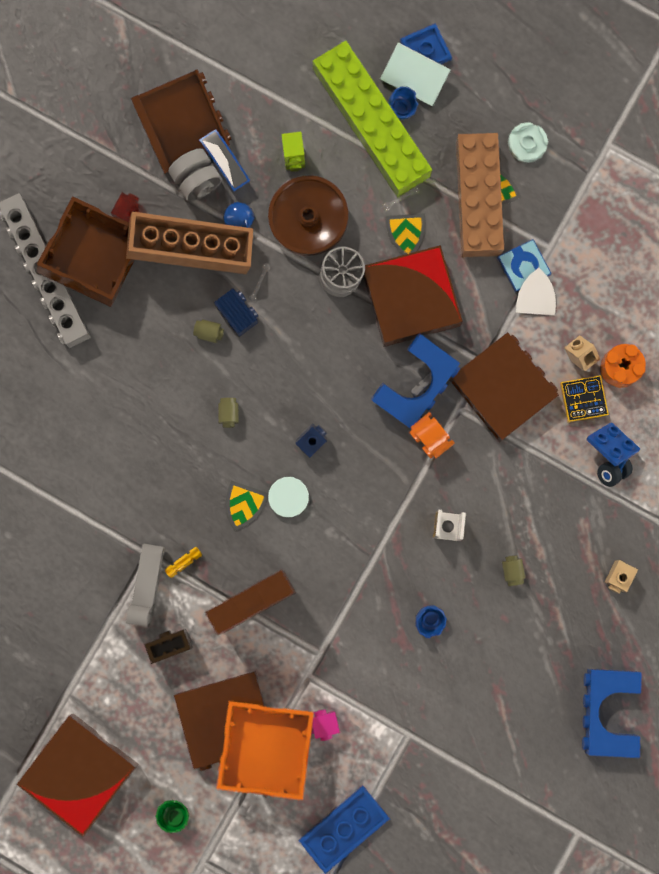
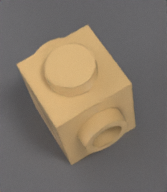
(582, 353)
(627, 575)

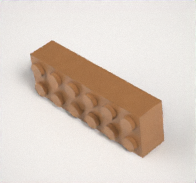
(479, 195)
(189, 243)

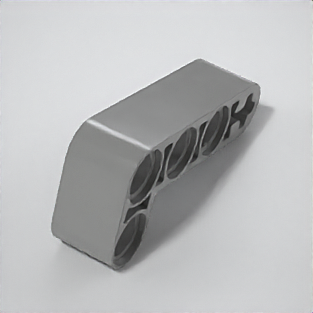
(146, 586)

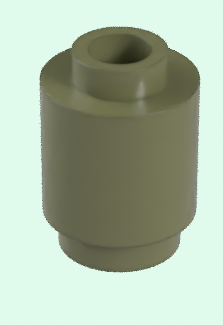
(208, 331)
(228, 412)
(513, 570)

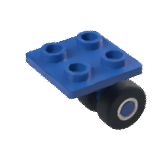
(617, 450)

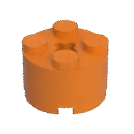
(620, 376)
(432, 436)

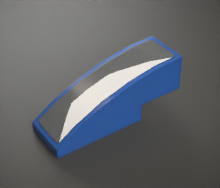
(224, 160)

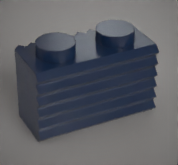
(236, 312)

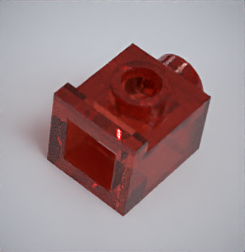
(125, 206)

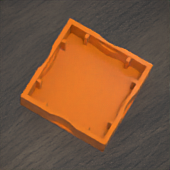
(265, 750)

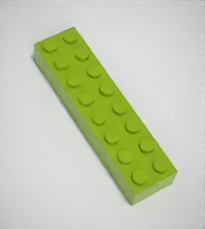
(371, 118)

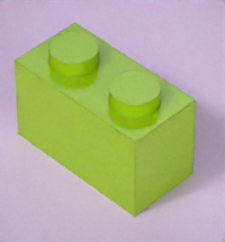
(293, 151)

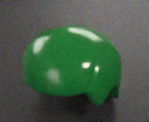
(172, 816)

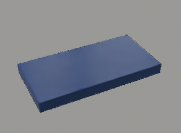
(344, 829)

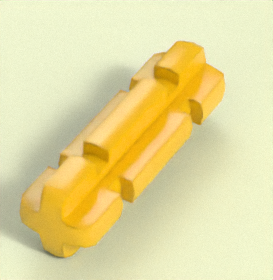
(183, 562)

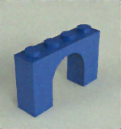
(411, 409)
(599, 686)

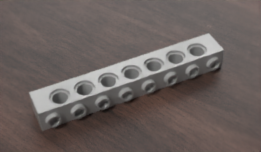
(15, 207)

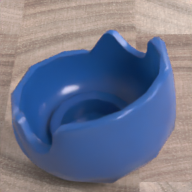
(403, 102)
(239, 215)
(430, 621)

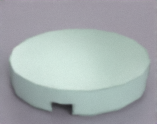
(527, 142)
(288, 497)

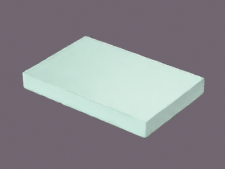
(417, 72)

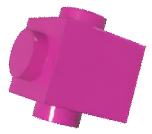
(324, 725)

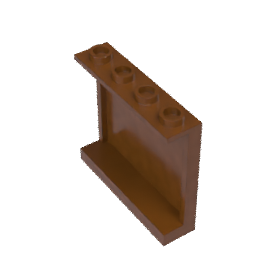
(178, 116)
(504, 386)
(205, 714)

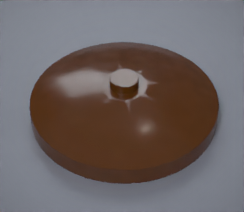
(308, 215)

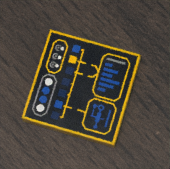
(584, 399)

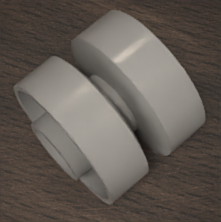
(195, 175)
(342, 271)

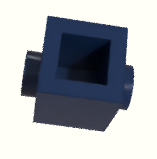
(309, 446)

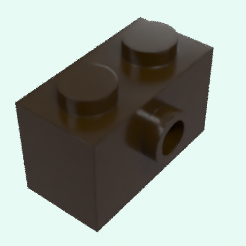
(168, 645)

